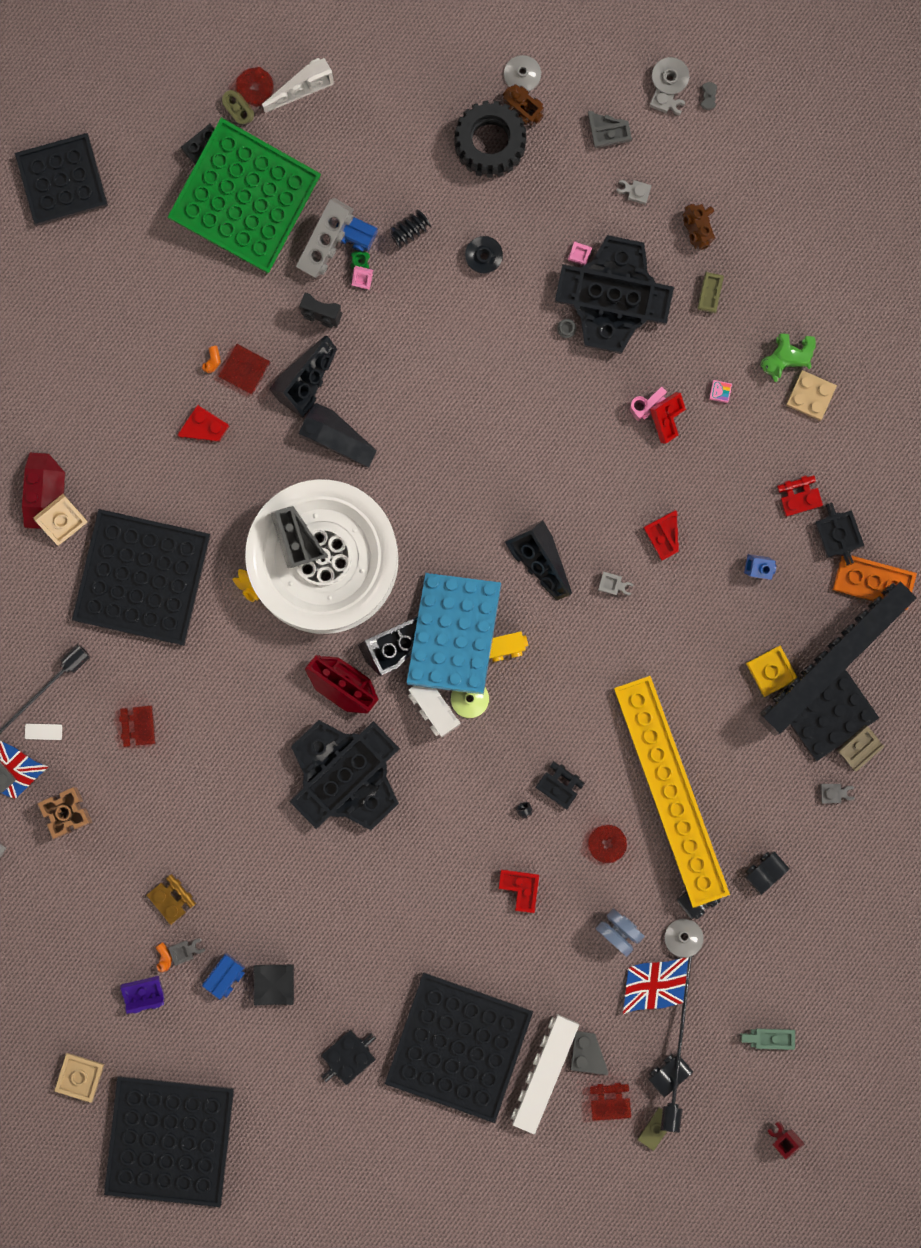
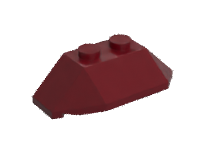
(42, 485)
(342, 684)

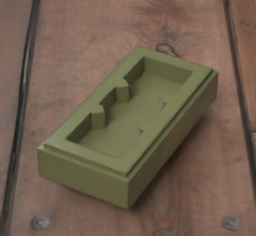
(710, 292)
(651, 1133)

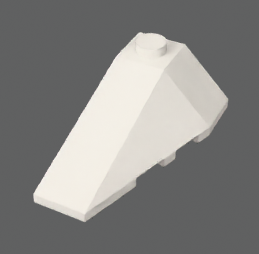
(308, 81)

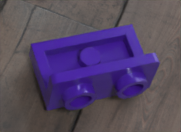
(143, 994)

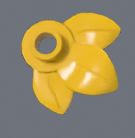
(244, 584)

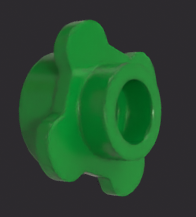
(357, 256)

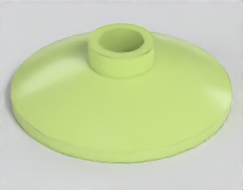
(469, 709)

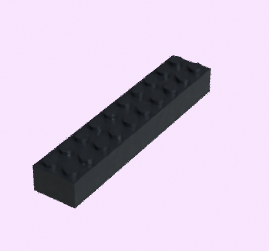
(837, 658)

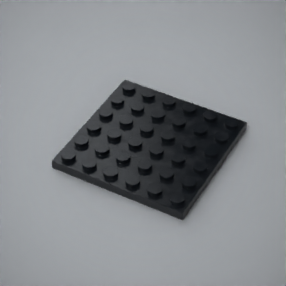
(141, 577)
(459, 1047)
(169, 1141)

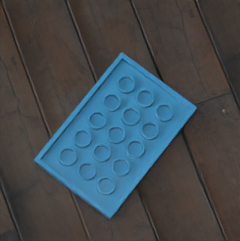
(454, 633)

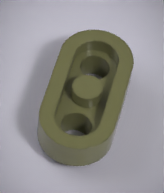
(238, 108)

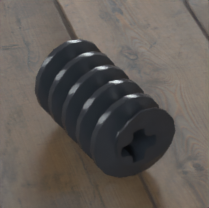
(409, 228)

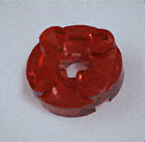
(258, 76)
(596, 846)

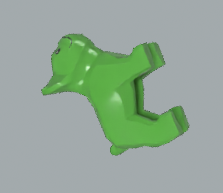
(788, 355)

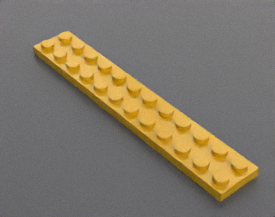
(671, 792)

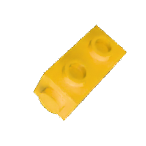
(506, 645)

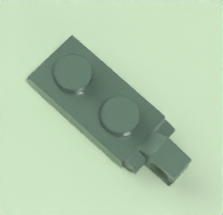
(770, 1038)

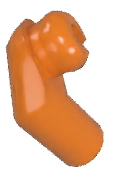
(214, 361)
(165, 959)

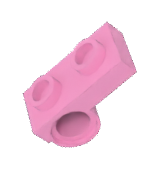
(656, 398)

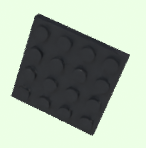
(61, 179)
(833, 717)

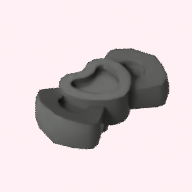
(709, 96)

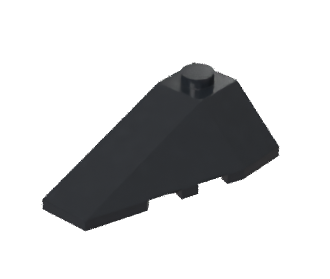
(300, 382)
(331, 432)
(540, 555)
(389, 648)

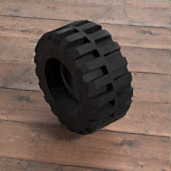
(490, 115)

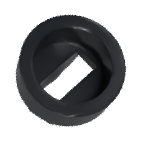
(524, 809)

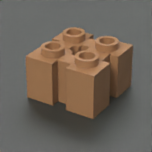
(60, 824)

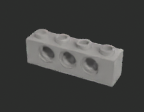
(308, 261)

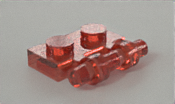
(143, 726)
(610, 1108)

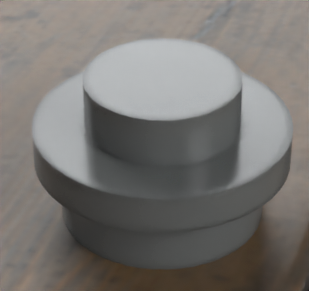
(566, 328)

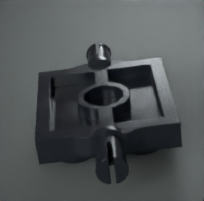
(839, 534)
(348, 1057)

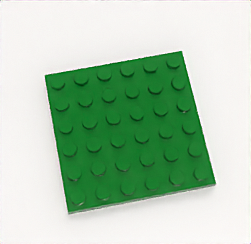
(244, 195)

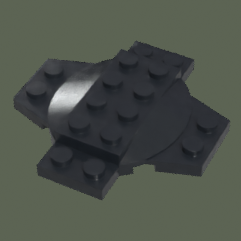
(614, 294)
(344, 775)

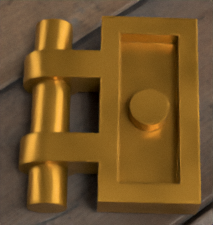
(165, 901)

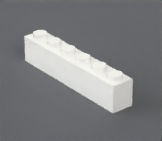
(545, 1074)

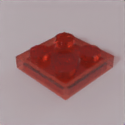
(244, 369)

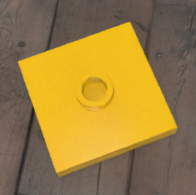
(771, 671)

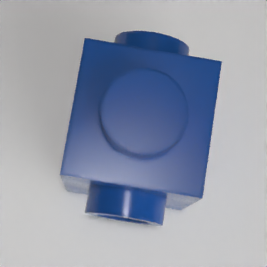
(760, 566)

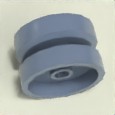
(622, 929)

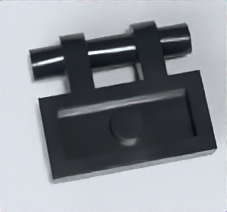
(557, 790)

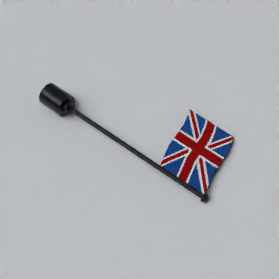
(18, 763)
(658, 987)

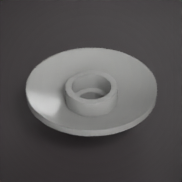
(670, 67)
(529, 79)
(677, 945)

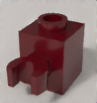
(787, 1143)

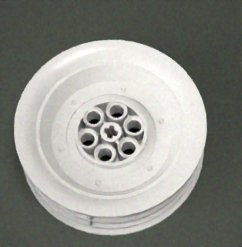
(351, 592)

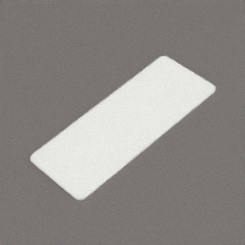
(43, 731)

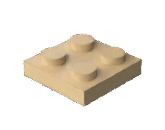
(811, 395)
(60, 519)
(79, 1077)

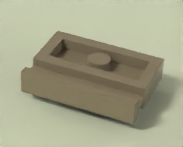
(860, 748)

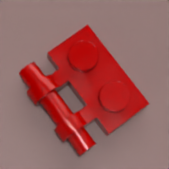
(802, 501)

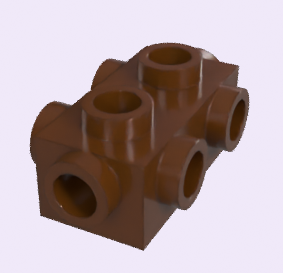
(518, 99)
(698, 224)

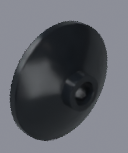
(484, 245)

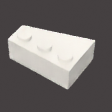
(435, 709)

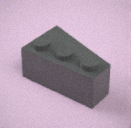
(295, 538)

